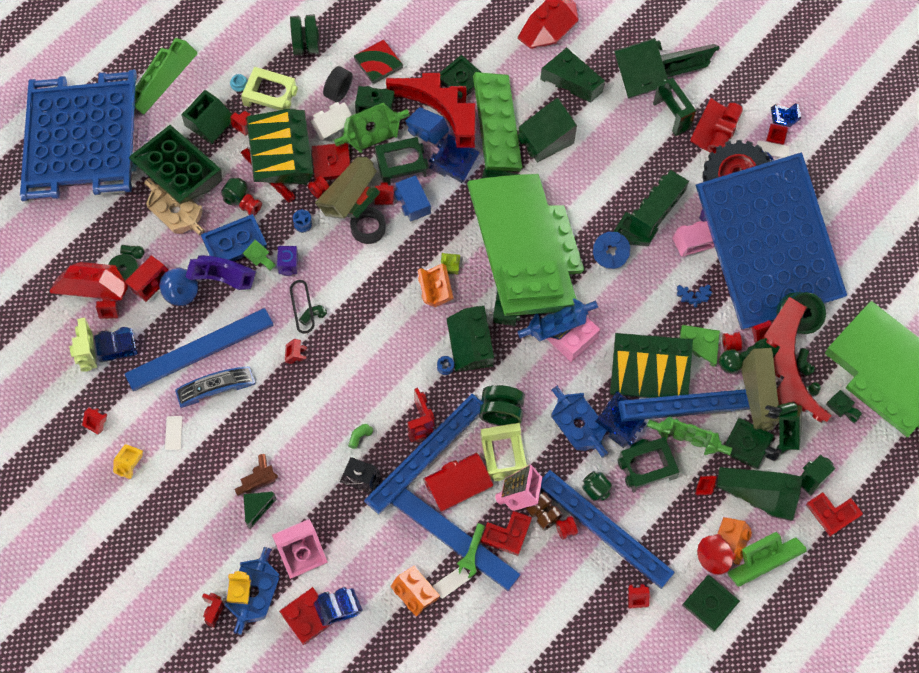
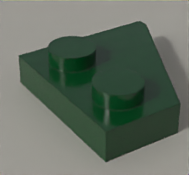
(631, 235)

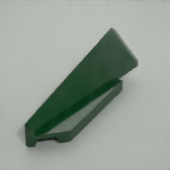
(688, 60)

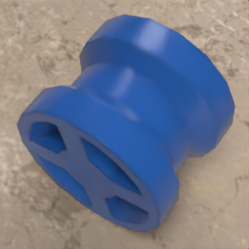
(304, 217)

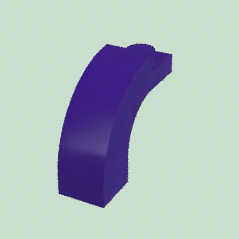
(221, 270)

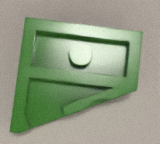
(704, 342)

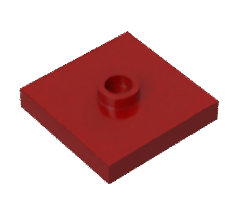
(330, 160)

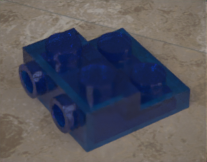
(453, 160)
(620, 432)

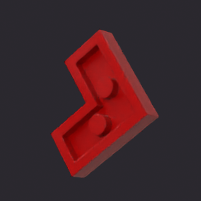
(833, 518)
(508, 539)

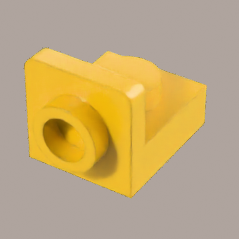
(126, 461)
(238, 588)

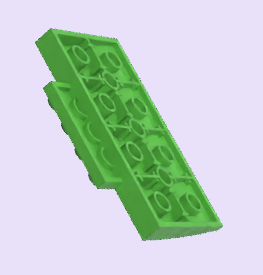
(524, 229)
(884, 366)

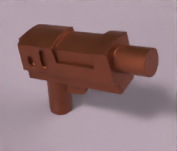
(260, 477)

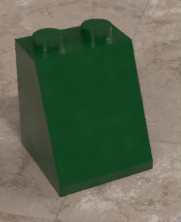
(548, 131)

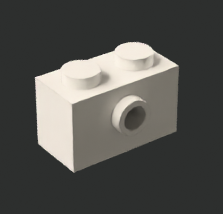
(330, 121)

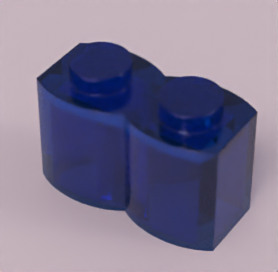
(115, 344)
(337, 606)

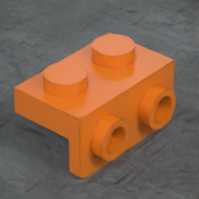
(435, 285)
(736, 534)
(414, 590)

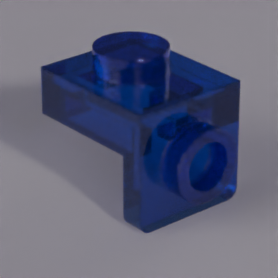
(784, 115)

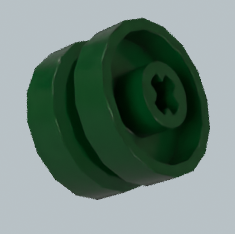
(304, 34)
(813, 316)
(501, 405)

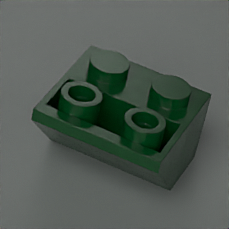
(207, 117)

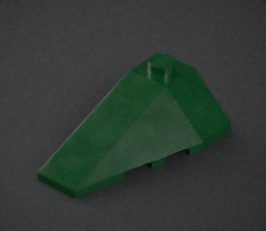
(769, 491)

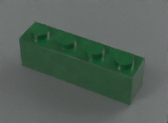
(659, 203)

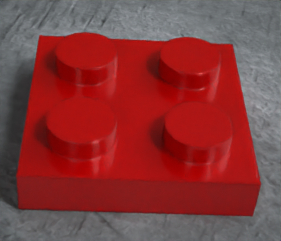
(303, 617)

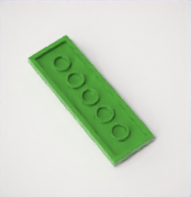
(497, 122)

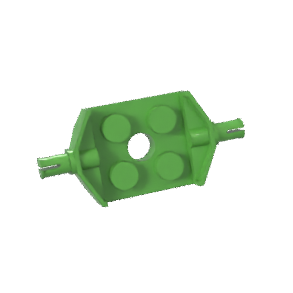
(385, 127)
(690, 433)

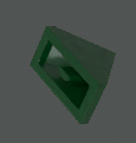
(256, 506)

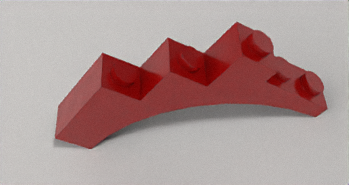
(443, 100)
(783, 334)

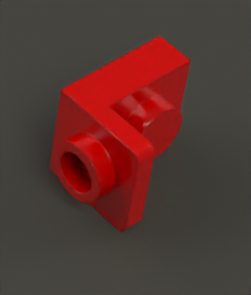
(212, 612)

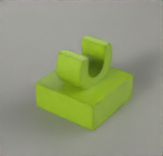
(452, 262)

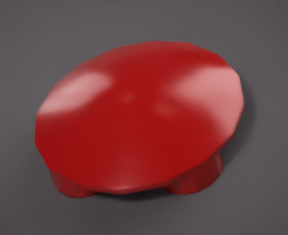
(715, 554)

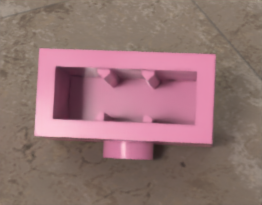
(693, 238)

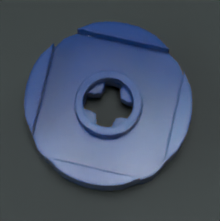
(615, 240)

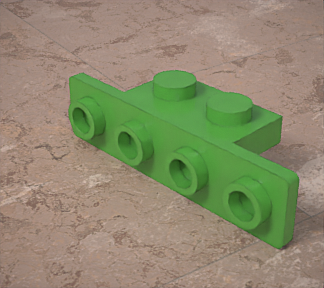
(764, 557)

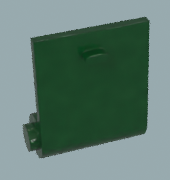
(641, 67)

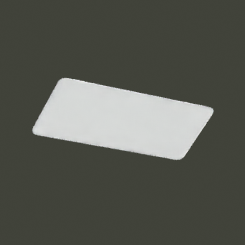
(774, 149)
(173, 432)
(451, 582)

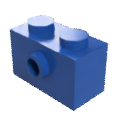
(427, 125)
(412, 198)

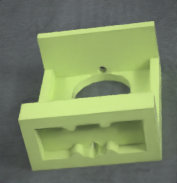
(251, 95)
(499, 433)

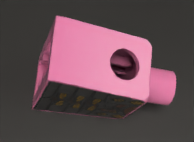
(521, 489)

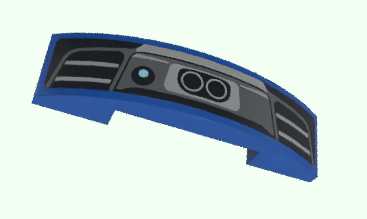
(213, 384)

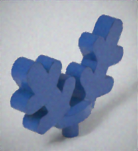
(687, 297)

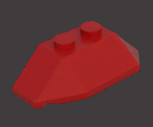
(549, 23)
(91, 281)

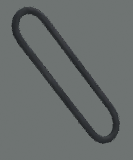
(294, 308)

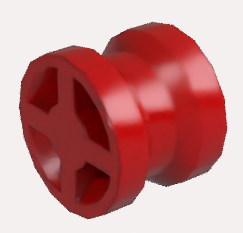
(318, 187)
(250, 205)
(732, 341)
(566, 527)

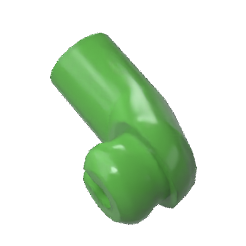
(357, 433)

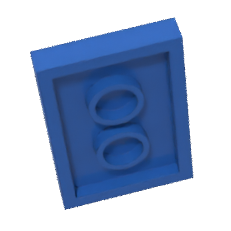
(233, 238)

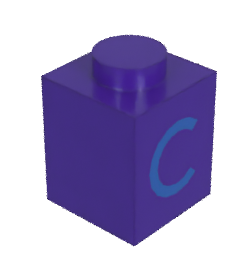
(287, 260)

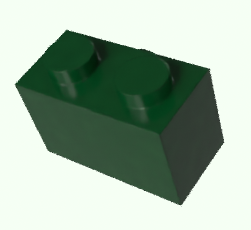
(370, 97)
(816, 473)

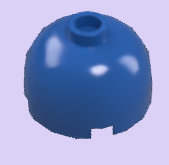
(177, 288)

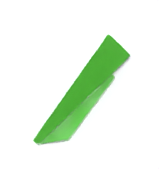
(162, 73)

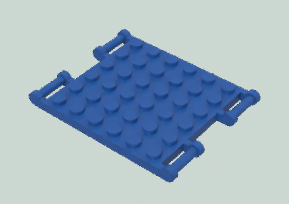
(78, 135)

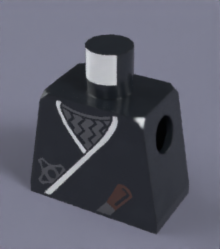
(360, 476)

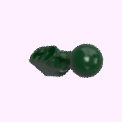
(732, 360)

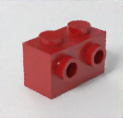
(146, 278)

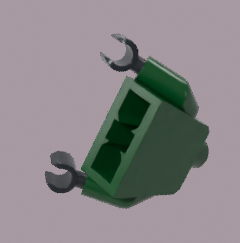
(789, 428)

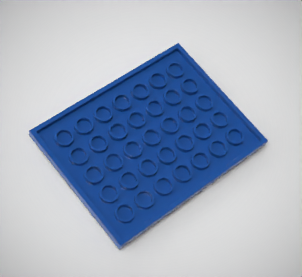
(770, 237)

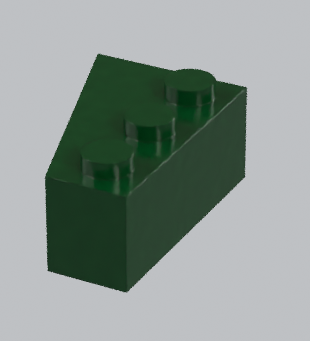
(573, 75)

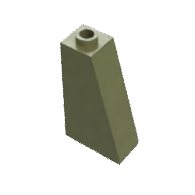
(347, 188)
(760, 386)

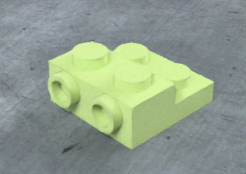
(83, 346)

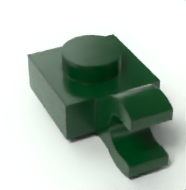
(842, 404)

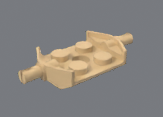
(161, 204)

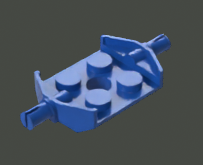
(558, 322)
(572, 408)
(265, 579)

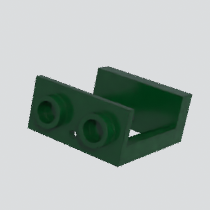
(683, 118)
(418, 166)
(639, 480)

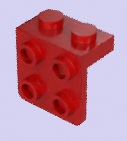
(421, 427)

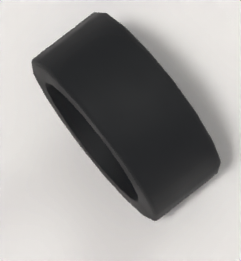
(337, 84)
(371, 237)

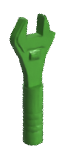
(469, 560)

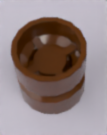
(545, 512)

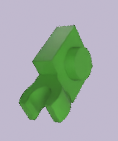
(257, 253)

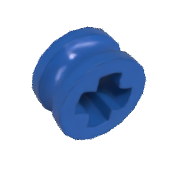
(441, 360)

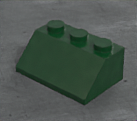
(470, 339)

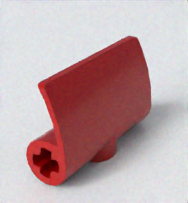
(716, 125)
(458, 481)

